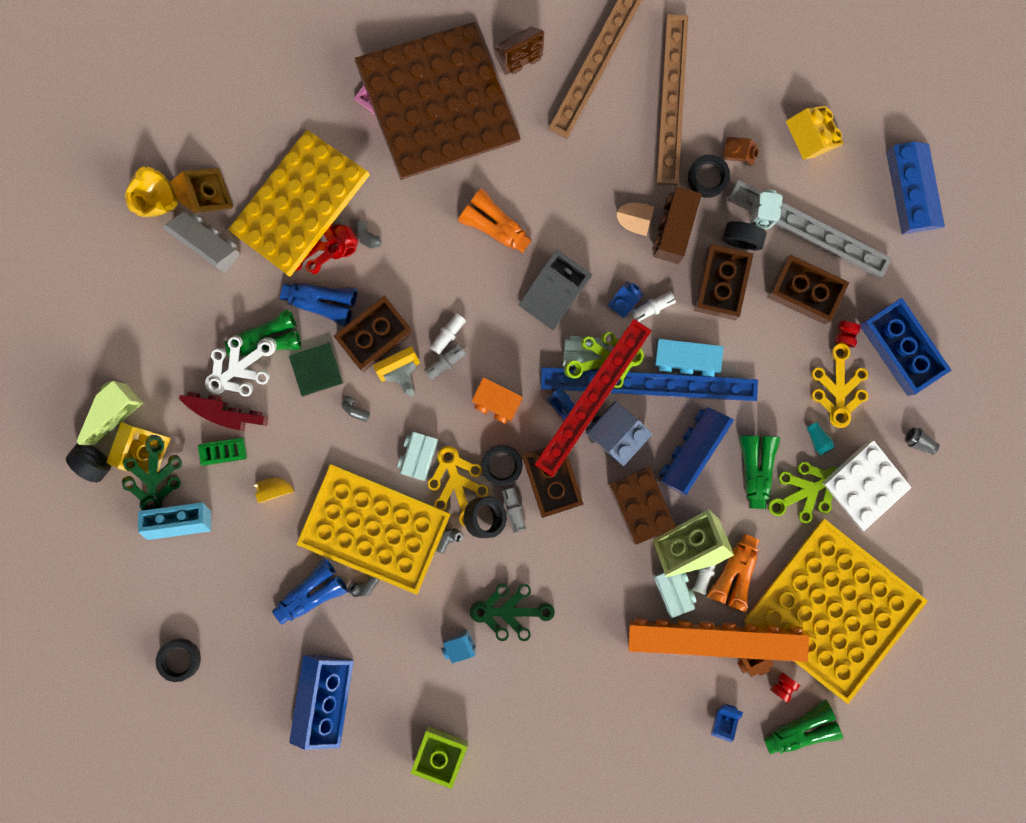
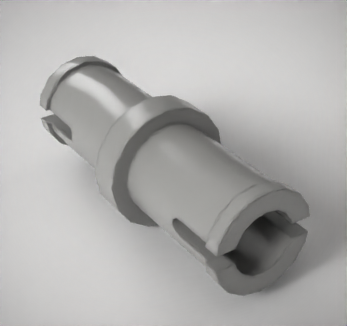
(445, 362)
(514, 510)

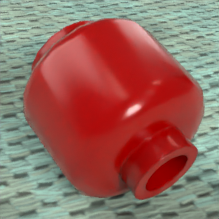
(346, 234)

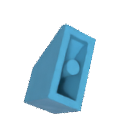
(459, 647)

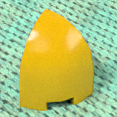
(272, 488)

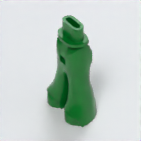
(252, 336)
(758, 481)
(792, 735)

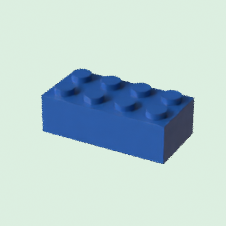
(905, 347)

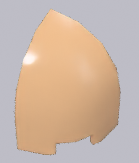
(635, 217)

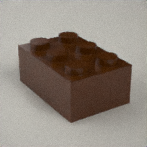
(676, 225)
(723, 282)
(808, 289)
(373, 334)
(552, 493)
(642, 505)

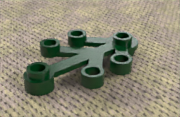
(153, 477)
(508, 612)

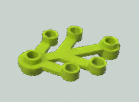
(597, 363)
(809, 490)

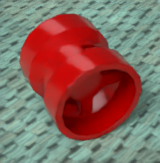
(848, 333)
(785, 687)

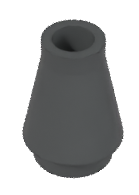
(920, 440)

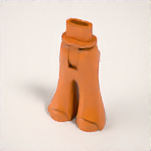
(504, 231)
(742, 564)

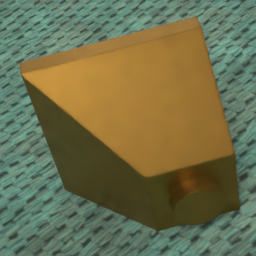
(202, 190)

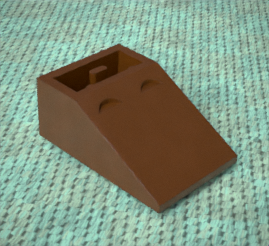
(520, 50)

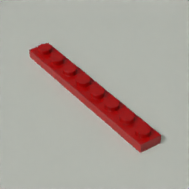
(593, 398)

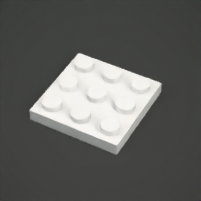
(866, 485)

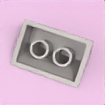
(203, 240)

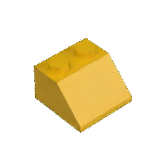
(131, 442)

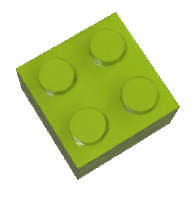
(439, 757)

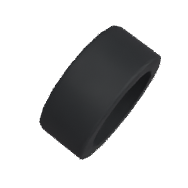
(720, 164)
(744, 235)
(502, 449)
(88, 463)
(499, 517)
(161, 660)

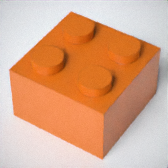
(496, 400)

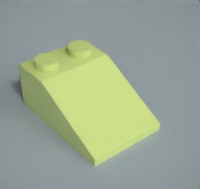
(107, 411)
(693, 545)

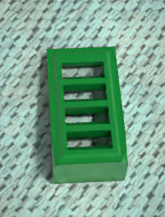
(202, 449)

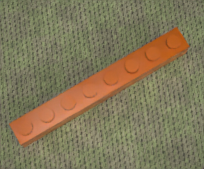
(718, 640)

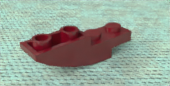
(215, 411)

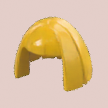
(150, 193)

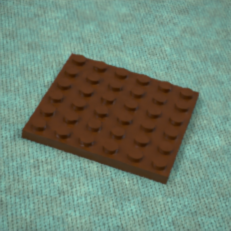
(437, 100)

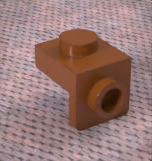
(741, 150)
(755, 667)

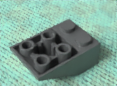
(555, 289)

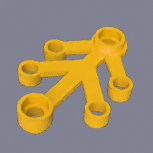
(839, 389)
(455, 481)

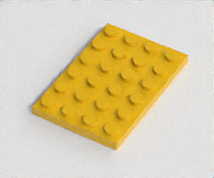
(298, 202)
(373, 529)

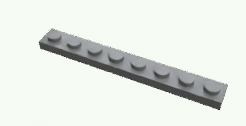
(818, 233)

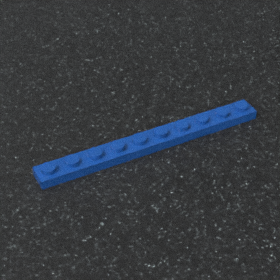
(659, 385)

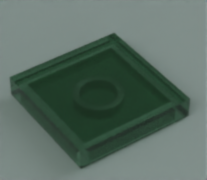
(316, 369)

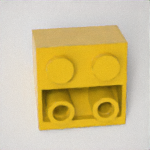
(814, 131)

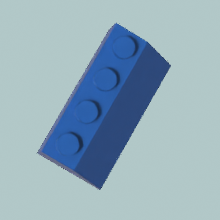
(915, 187)
(696, 450)
(321, 702)

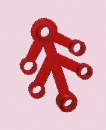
(329, 248)

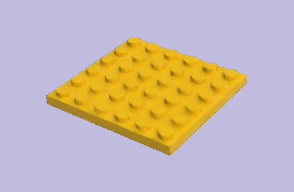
(844, 603)

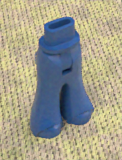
(309, 296)
(299, 600)

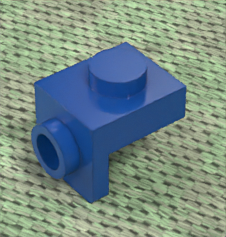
(626, 299)
(726, 722)

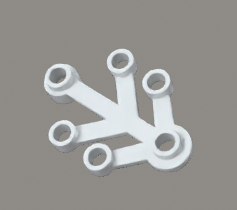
(237, 367)

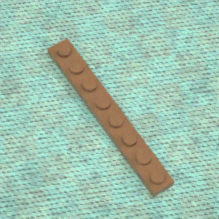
(594, 67)
(672, 100)

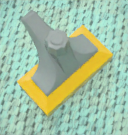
(399, 369)

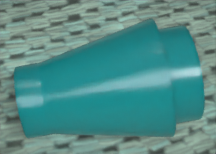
(820, 439)

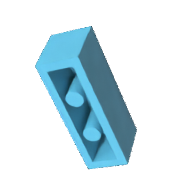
(688, 357)
(174, 521)

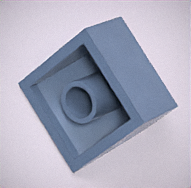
(619, 433)

